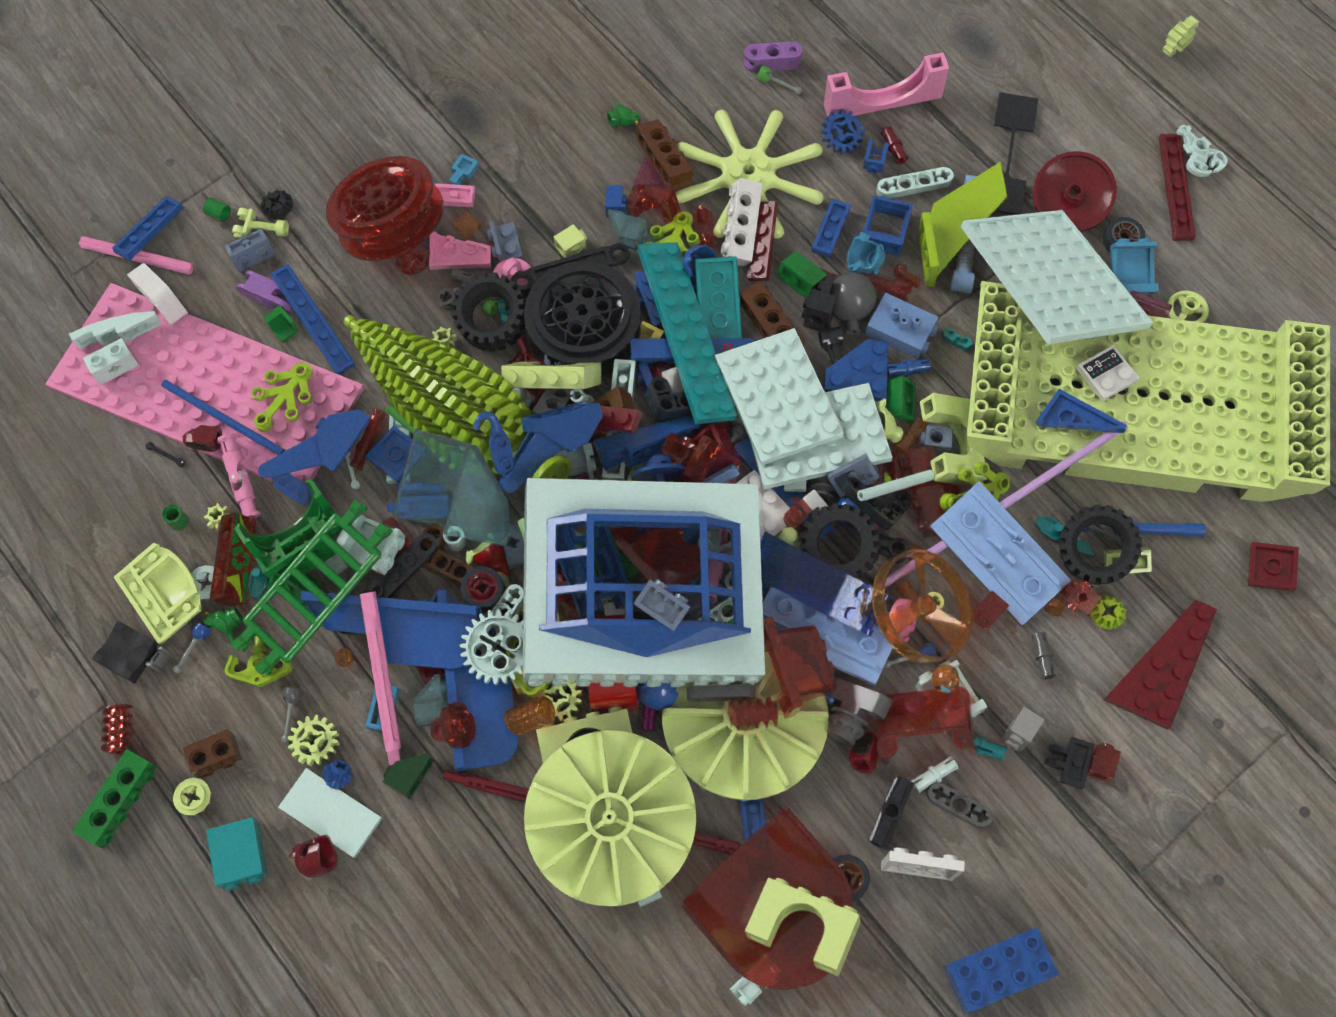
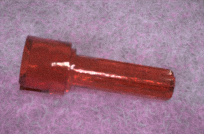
(897, 288)

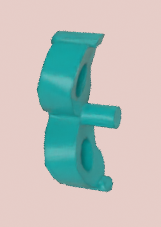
(502, 310)
(952, 338)

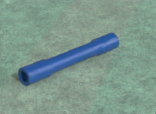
(1184, 529)

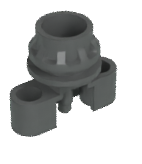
(855, 704)

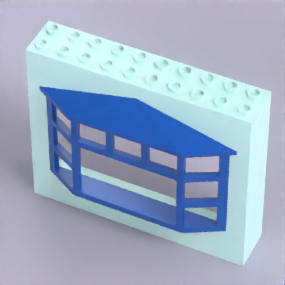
(632, 648)

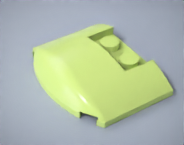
(160, 591)

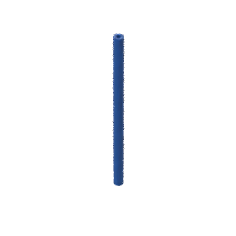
(222, 417)

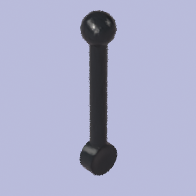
(179, 461)

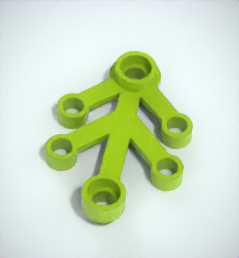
(680, 223)
(283, 393)
(998, 483)

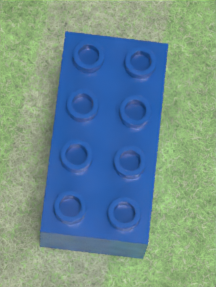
(1000, 970)

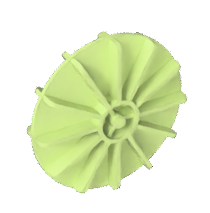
(745, 761)
(610, 818)

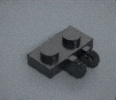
(1076, 761)

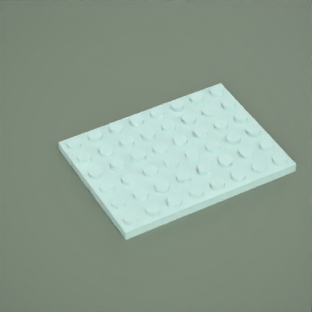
(1056, 276)

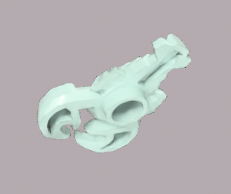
(1199, 152)

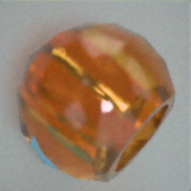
(945, 679)

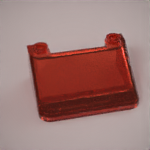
(926, 714)

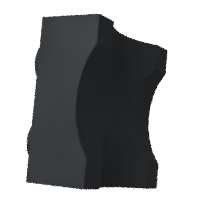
(126, 652)

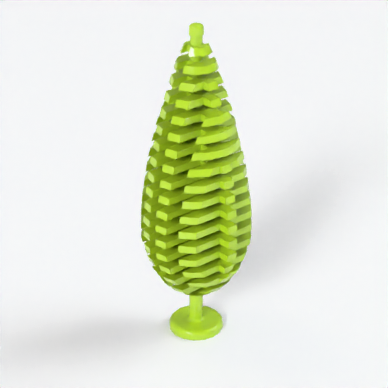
(443, 391)

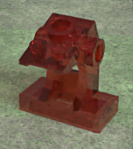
(655, 197)
(695, 458)

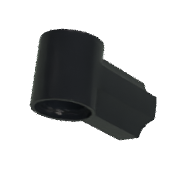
(889, 543)

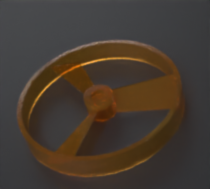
(891, 624)

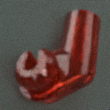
(902, 274)

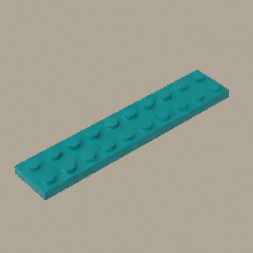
(686, 333)

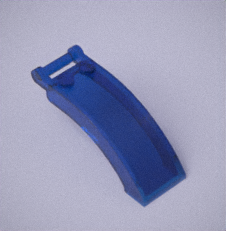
(816, 583)

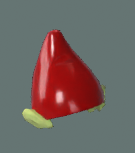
(489, 556)

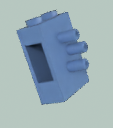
(902, 326)

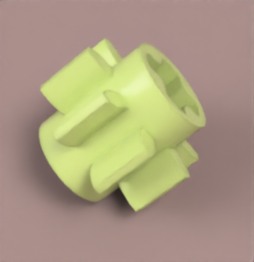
(445, 337)
(214, 515)

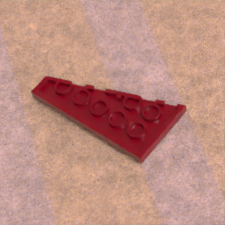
(1162, 675)

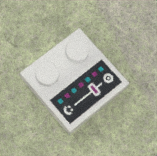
(1107, 373)

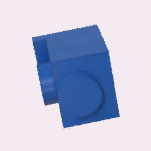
(615, 199)

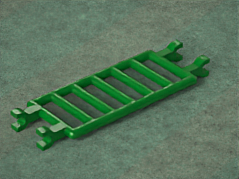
(243, 641)

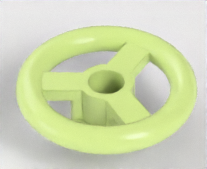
(1190, 299)

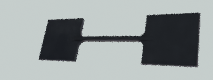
(1016, 114)

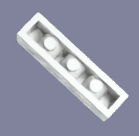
(751, 193)

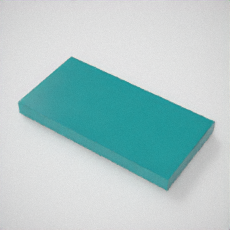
(719, 296)

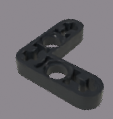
(878, 511)

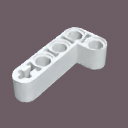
(157, 293)

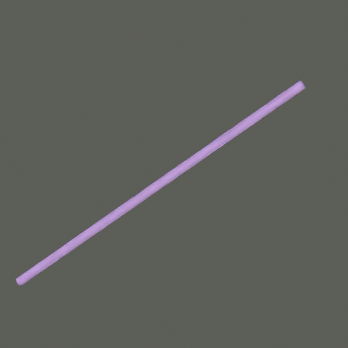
(1019, 494)

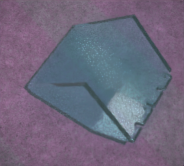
(452, 487)

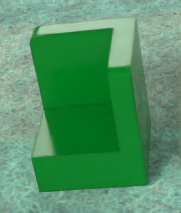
(281, 324)

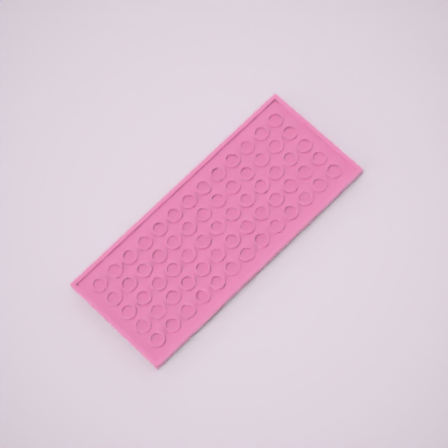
(209, 365)

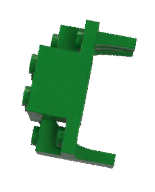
(281, 548)

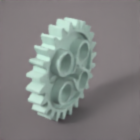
(486, 664)

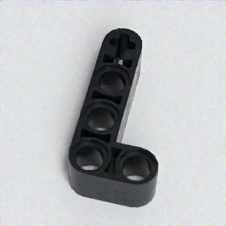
(660, 396)

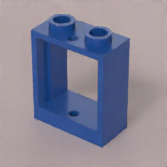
(901, 209)

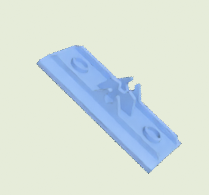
(1000, 553)
(846, 646)

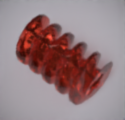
(753, 713)
(114, 729)

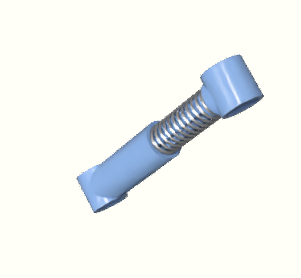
(962, 276)

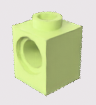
(570, 241)

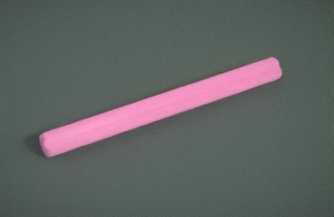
(142, 256)

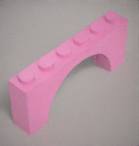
(923, 85)

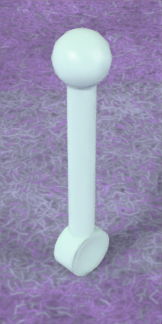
(354, 484)

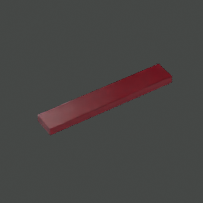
(1176, 187)

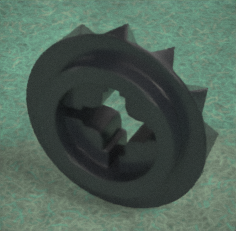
(277, 211)

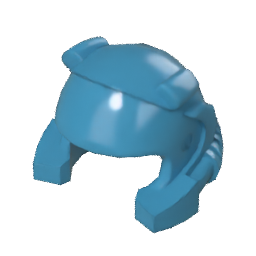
(865, 255)

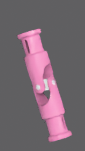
(237, 473)

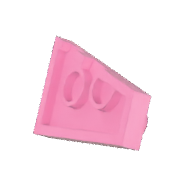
(458, 254)

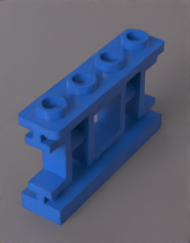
(575, 568)

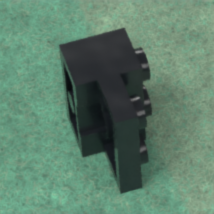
(820, 306)

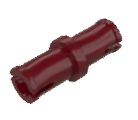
(895, 145)

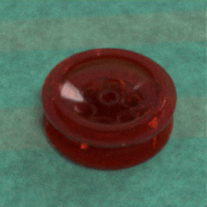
(385, 208)

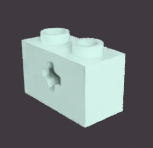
(110, 361)

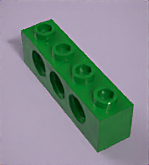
(102, 804)

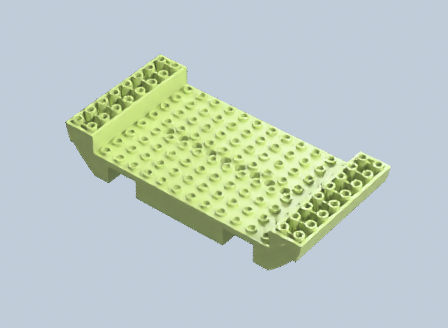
(1266, 446)

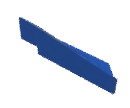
(641, 446)

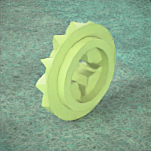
(188, 787)

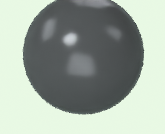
(854, 295)

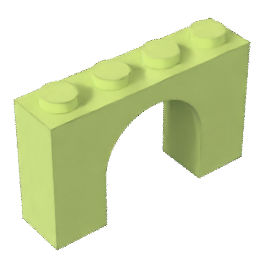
(559, 376)
(952, 413)
(554, 736)
(780, 900)

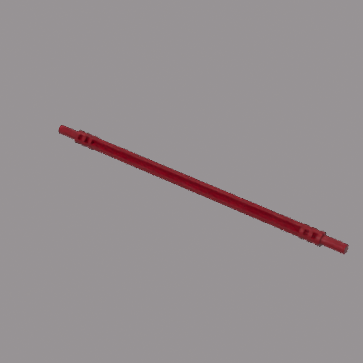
(520, 793)

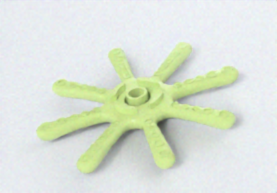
(752, 161)

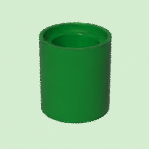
(216, 209)
(172, 510)

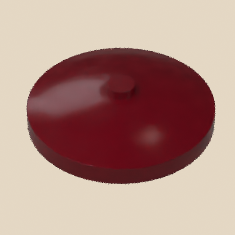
(1078, 186)

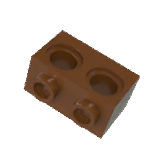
(211, 748)

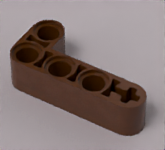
(453, 566)

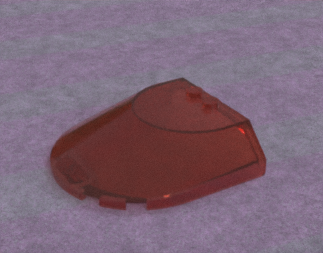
(729, 894)

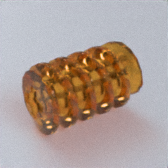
(529, 715)

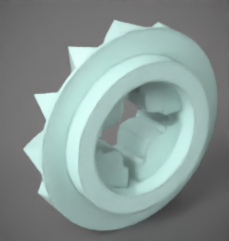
(201, 574)

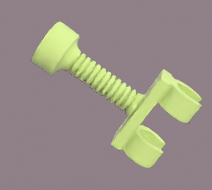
(281, 227)

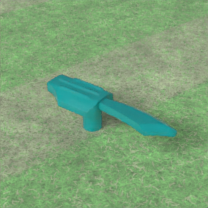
(1053, 529)
(257, 583)

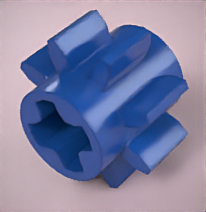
(337, 774)

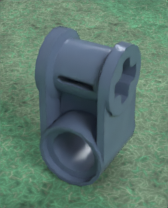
(514, 548)

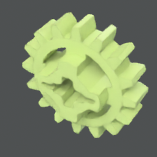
(1180, 36)
(571, 700)
(304, 742)

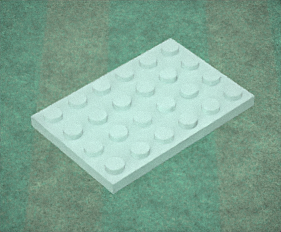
(778, 396)
(862, 435)

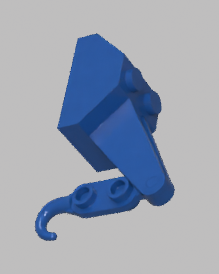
(546, 436)
(327, 447)

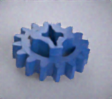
(849, 133)

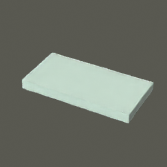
(330, 813)

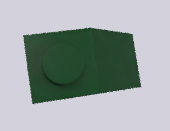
(408, 774)

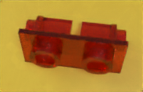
(704, 226)

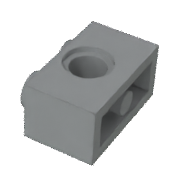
(1022, 730)

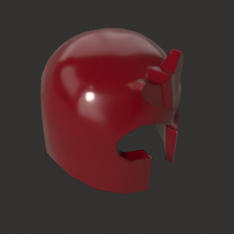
(315, 856)

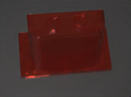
(663, 555)
(799, 665)

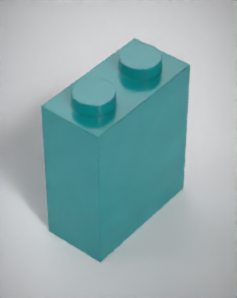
(237, 854)

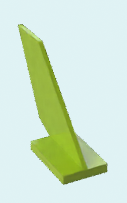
(941, 231)

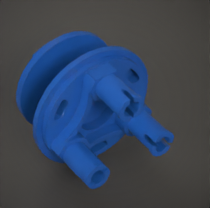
(657, 471)

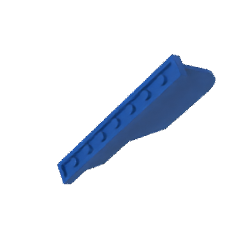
(412, 630)
(488, 704)

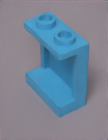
(1134, 265)

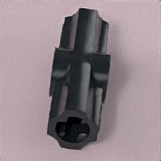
(885, 825)

